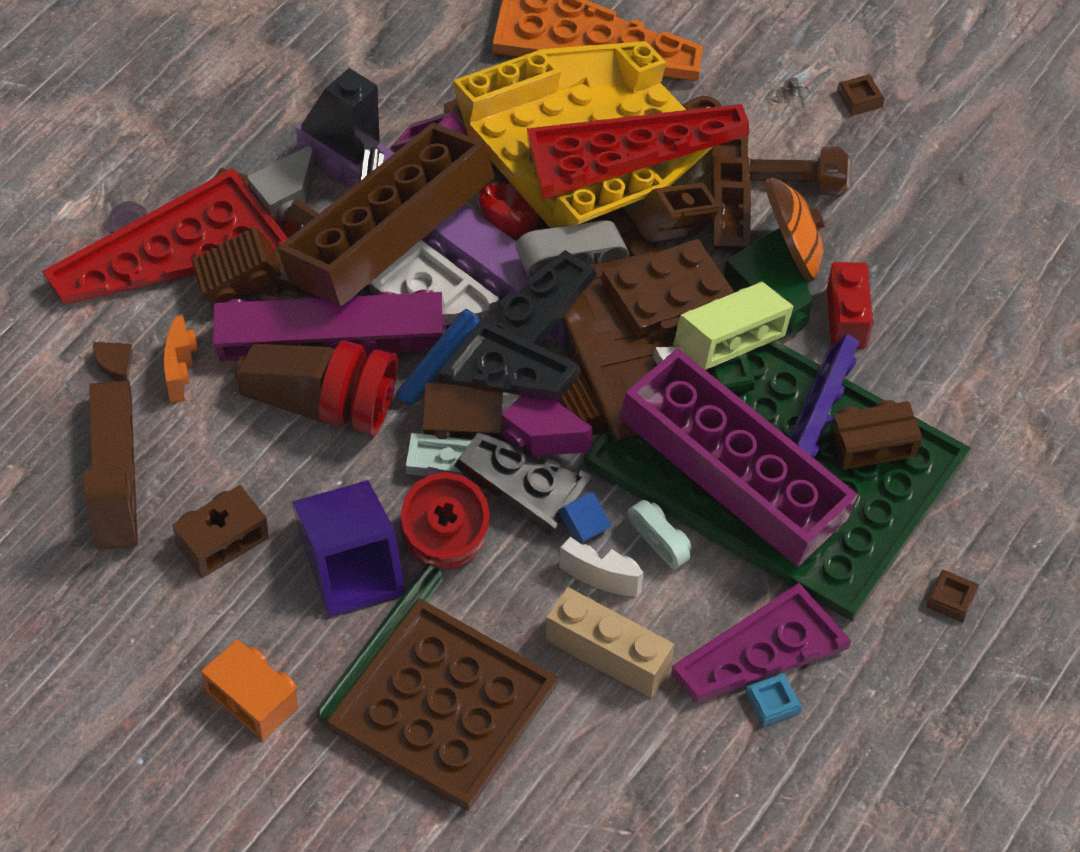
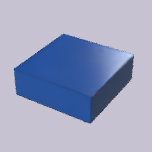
(584, 518)

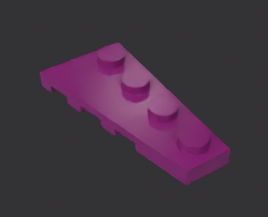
(764, 644)

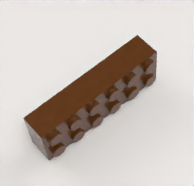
(386, 213)

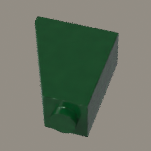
(773, 264)

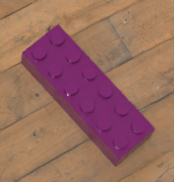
(737, 456)

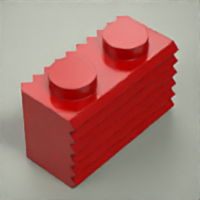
(850, 302)

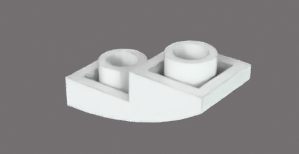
(611, 574)

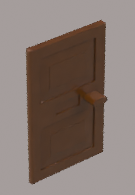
(610, 349)

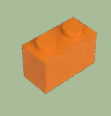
(250, 688)

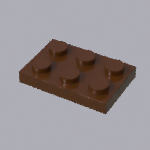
(665, 285)

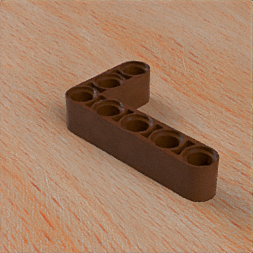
(111, 482)

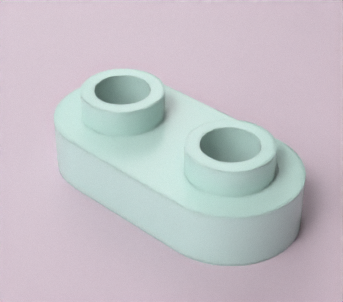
(652, 525)

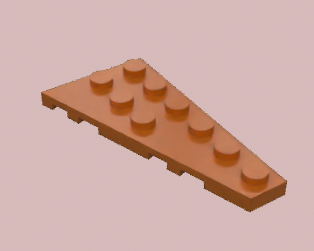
(549, 24)

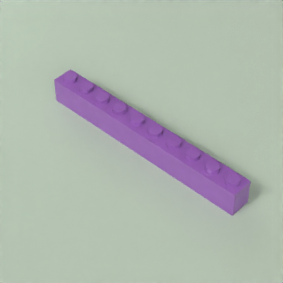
(461, 238)

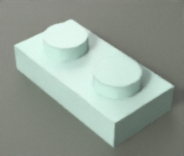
(435, 453)

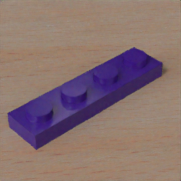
(823, 394)

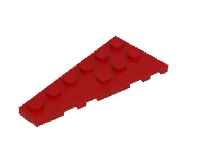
(599, 150)

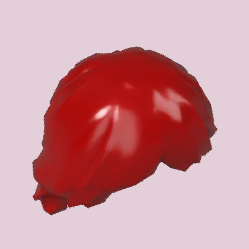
(507, 210)

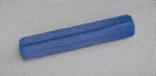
(437, 357)

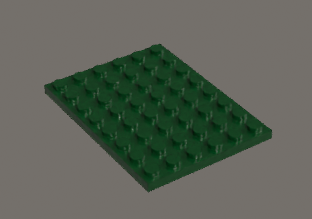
(857, 556)

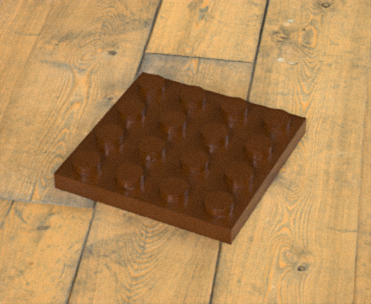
(443, 704)

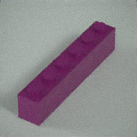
(375, 321)

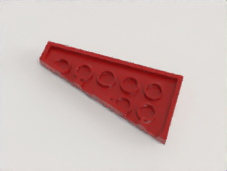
(163, 241)

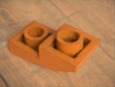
(178, 358)

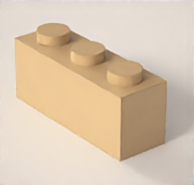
(609, 642)

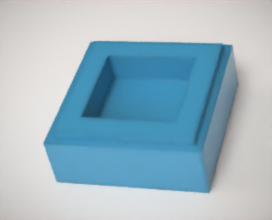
(773, 699)

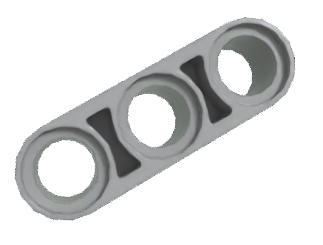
(590, 242)

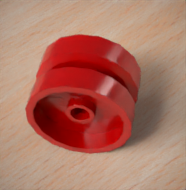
(358, 387)
(449, 498)

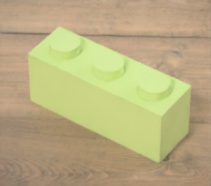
(733, 325)

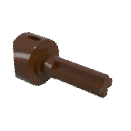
(808, 170)

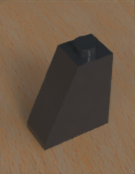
(346, 116)

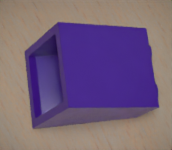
(350, 547)

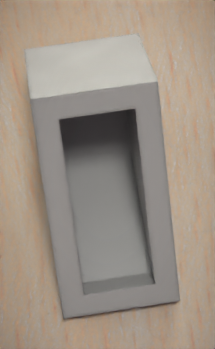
(283, 183)

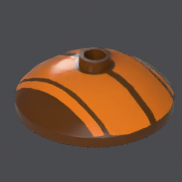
(798, 226)

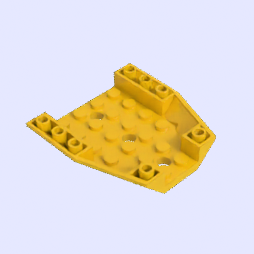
(568, 88)

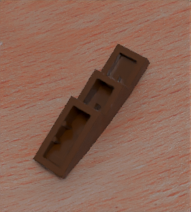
(732, 193)

